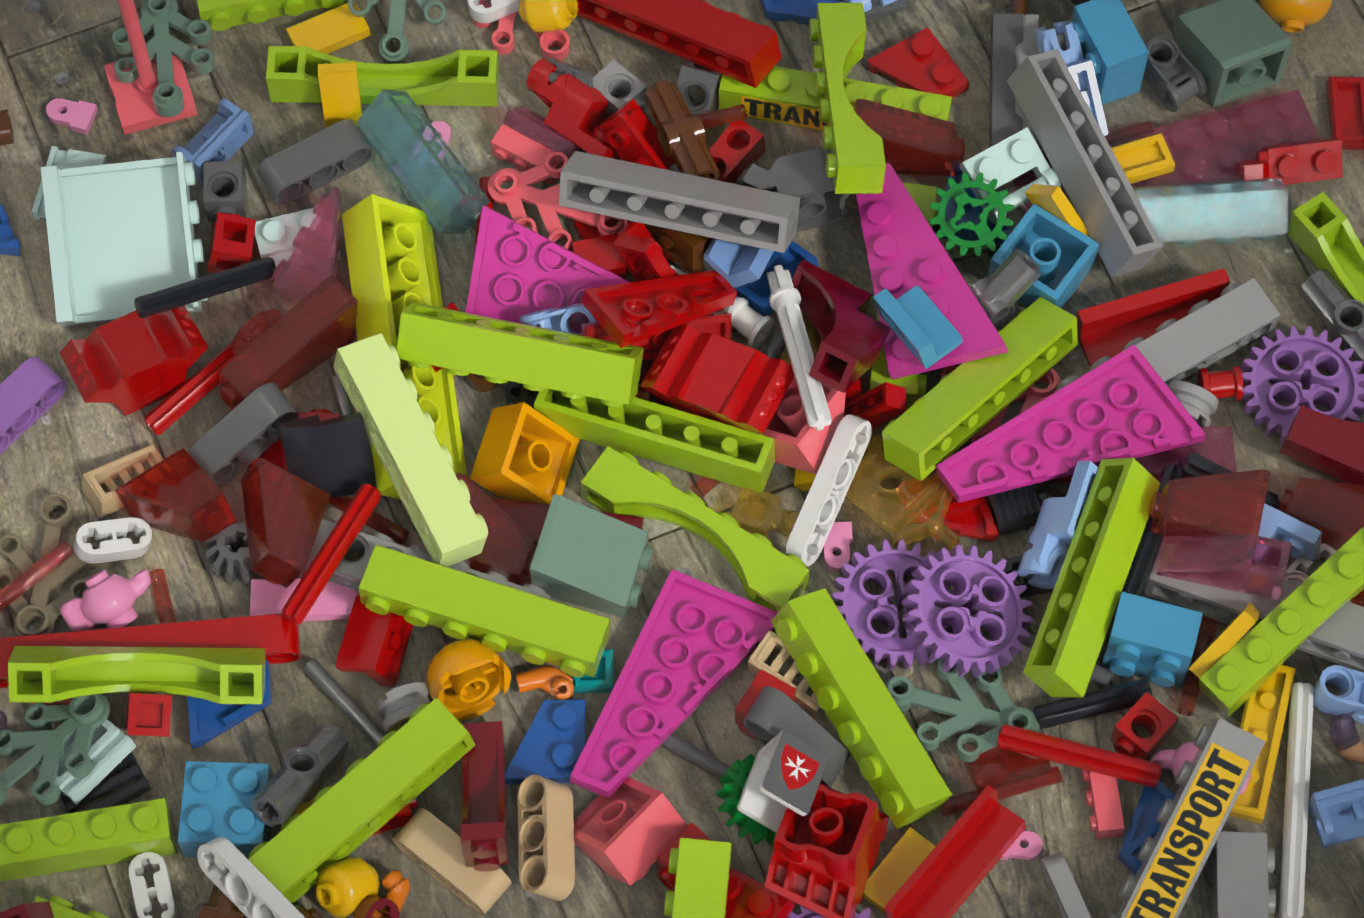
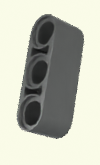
(314, 161)
(243, 434)
(776, 711)

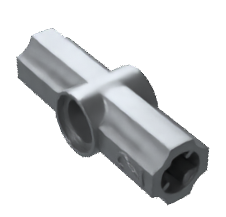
(1006, 286)
(1333, 307)
(300, 775)

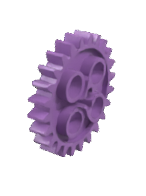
(1305, 356)
(861, 608)
(966, 645)

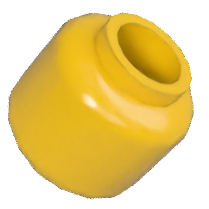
(548, 14)
(345, 885)

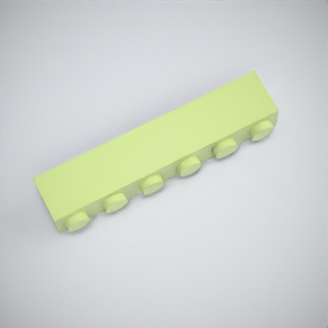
(410, 451)

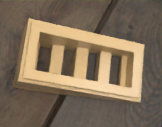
(103, 476)
(770, 644)

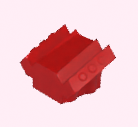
(135, 359)
(718, 379)
(827, 853)

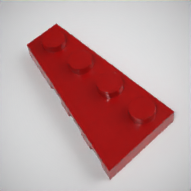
(653, 306)

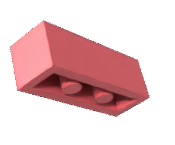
(521, 151)
(1105, 805)

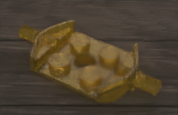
(906, 512)

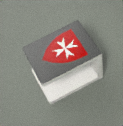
(782, 777)

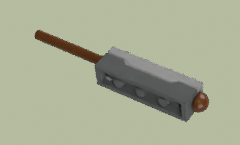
(1010, 44)

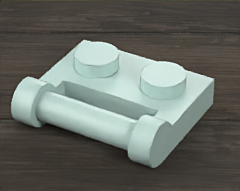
(1006, 162)

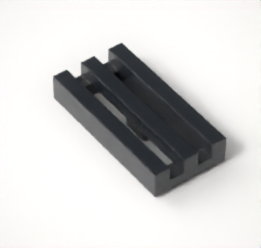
(105, 788)

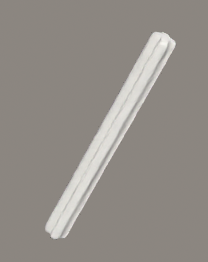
(1296, 801)

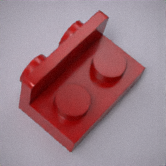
(635, 137)
(642, 254)

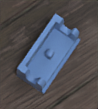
(218, 138)
(1338, 813)

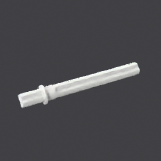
(786, 301)

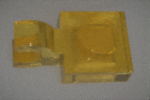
(761, 512)

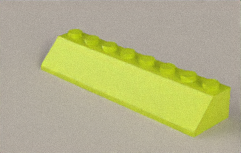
(389, 268)

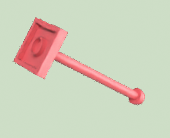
(135, 98)

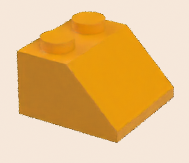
(524, 455)

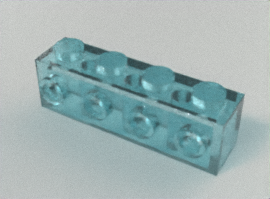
(422, 162)
(1216, 210)

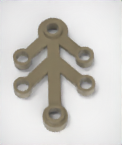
(39, 608)

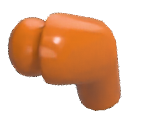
(548, 679)
(397, 888)

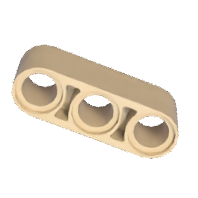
(546, 838)
(441, 855)

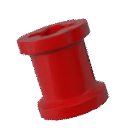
(1222, 383)

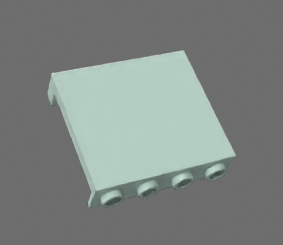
(119, 235)

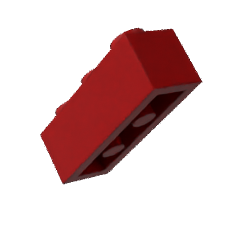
(878, 404)

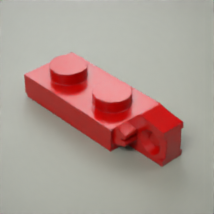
(1295, 162)

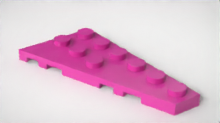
(908, 254)
(527, 273)
(1105, 414)
(678, 661)

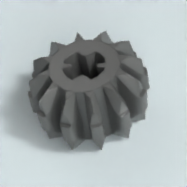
(224, 560)

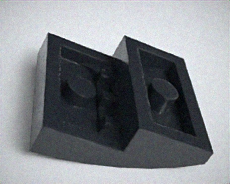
(329, 453)

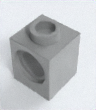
(617, 80)

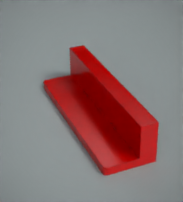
(1112, 325)
(958, 861)

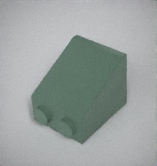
(1233, 48)
(590, 558)

